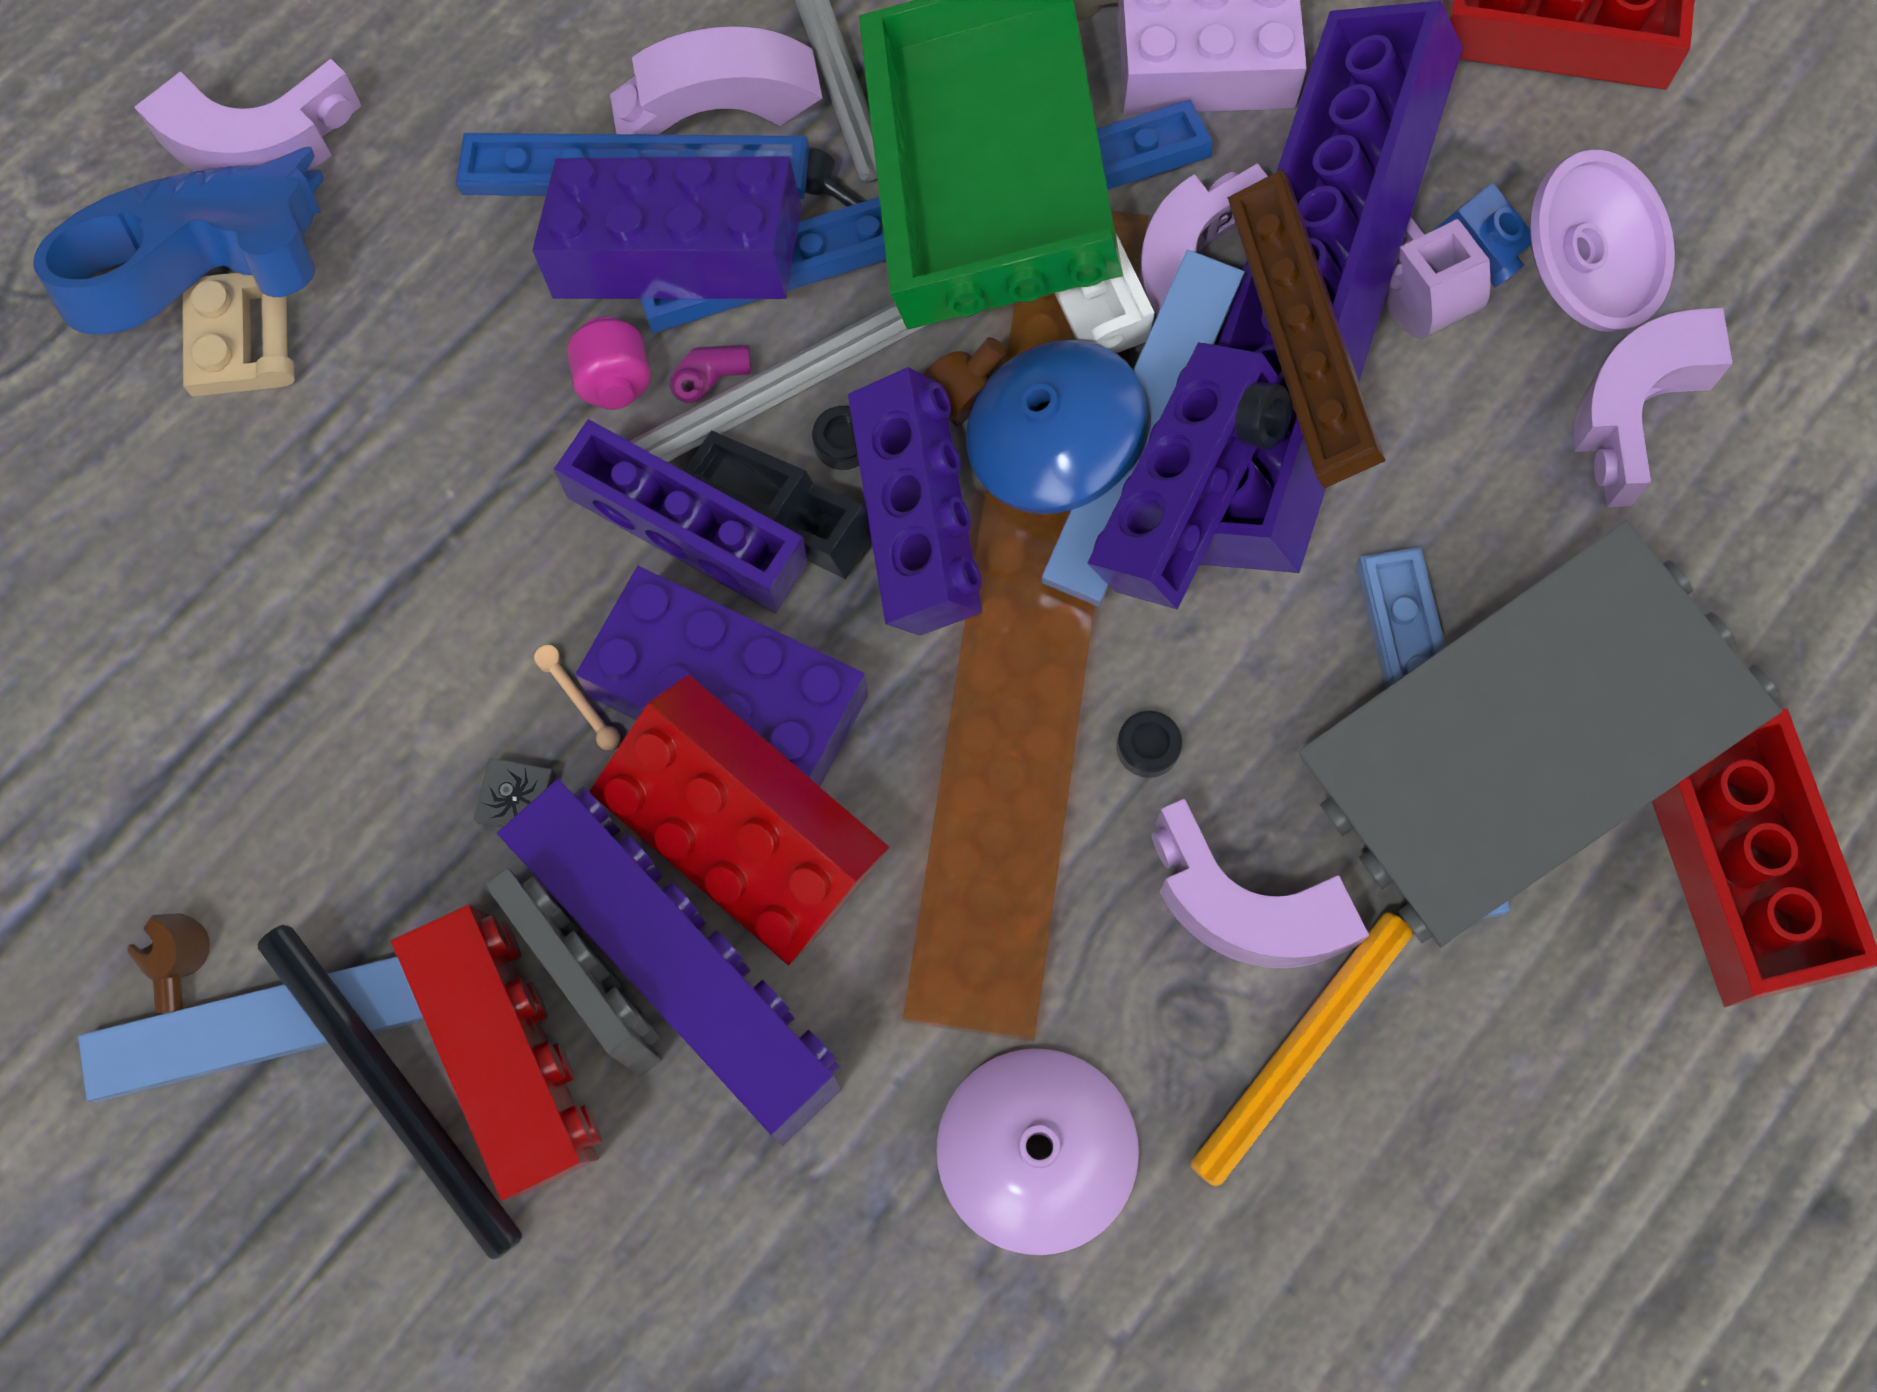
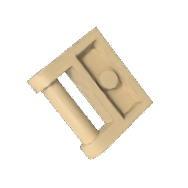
(220, 337)

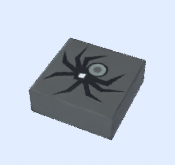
(508, 790)

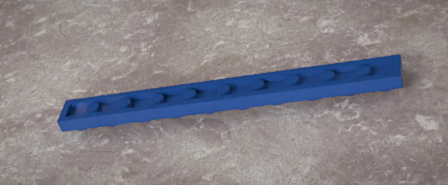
(855, 235)

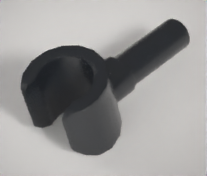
(819, 180)

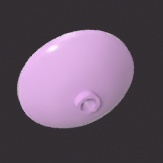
(1602, 241)
(1028, 1201)

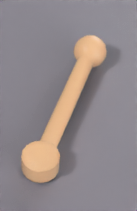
(549, 660)

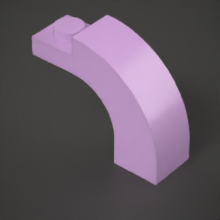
(716, 70)
(218, 136)
(1190, 221)
(1437, 279)
(1662, 356)
(1244, 924)

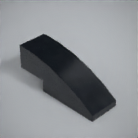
(830, 524)

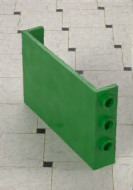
(985, 155)

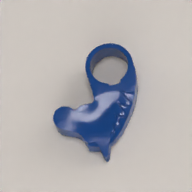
(174, 235)

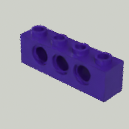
(905, 458)
(1181, 480)
(682, 516)

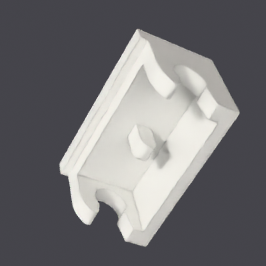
(1111, 312)

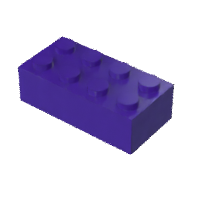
(669, 228)
(770, 681)

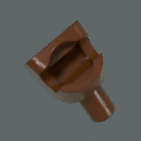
(965, 375)
(176, 951)

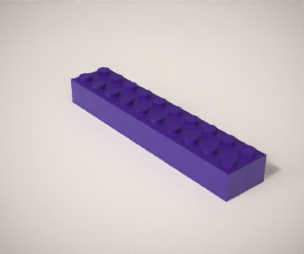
(1356, 177)

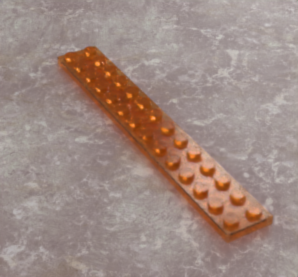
(1006, 758)

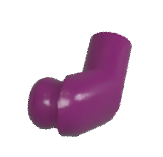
(705, 367)

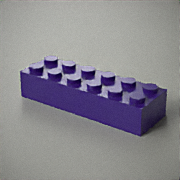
(679, 971)

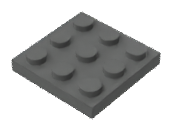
(577, 970)

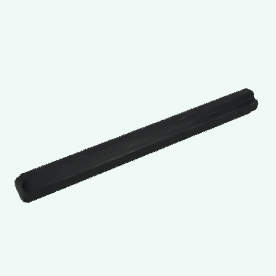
(390, 1091)

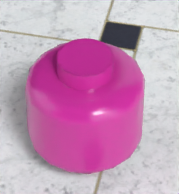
(608, 363)

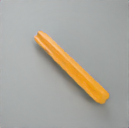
(1301, 1050)

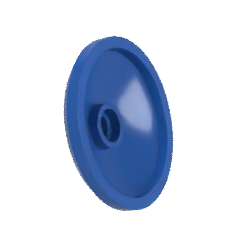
(1071, 447)

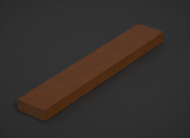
(1305, 331)

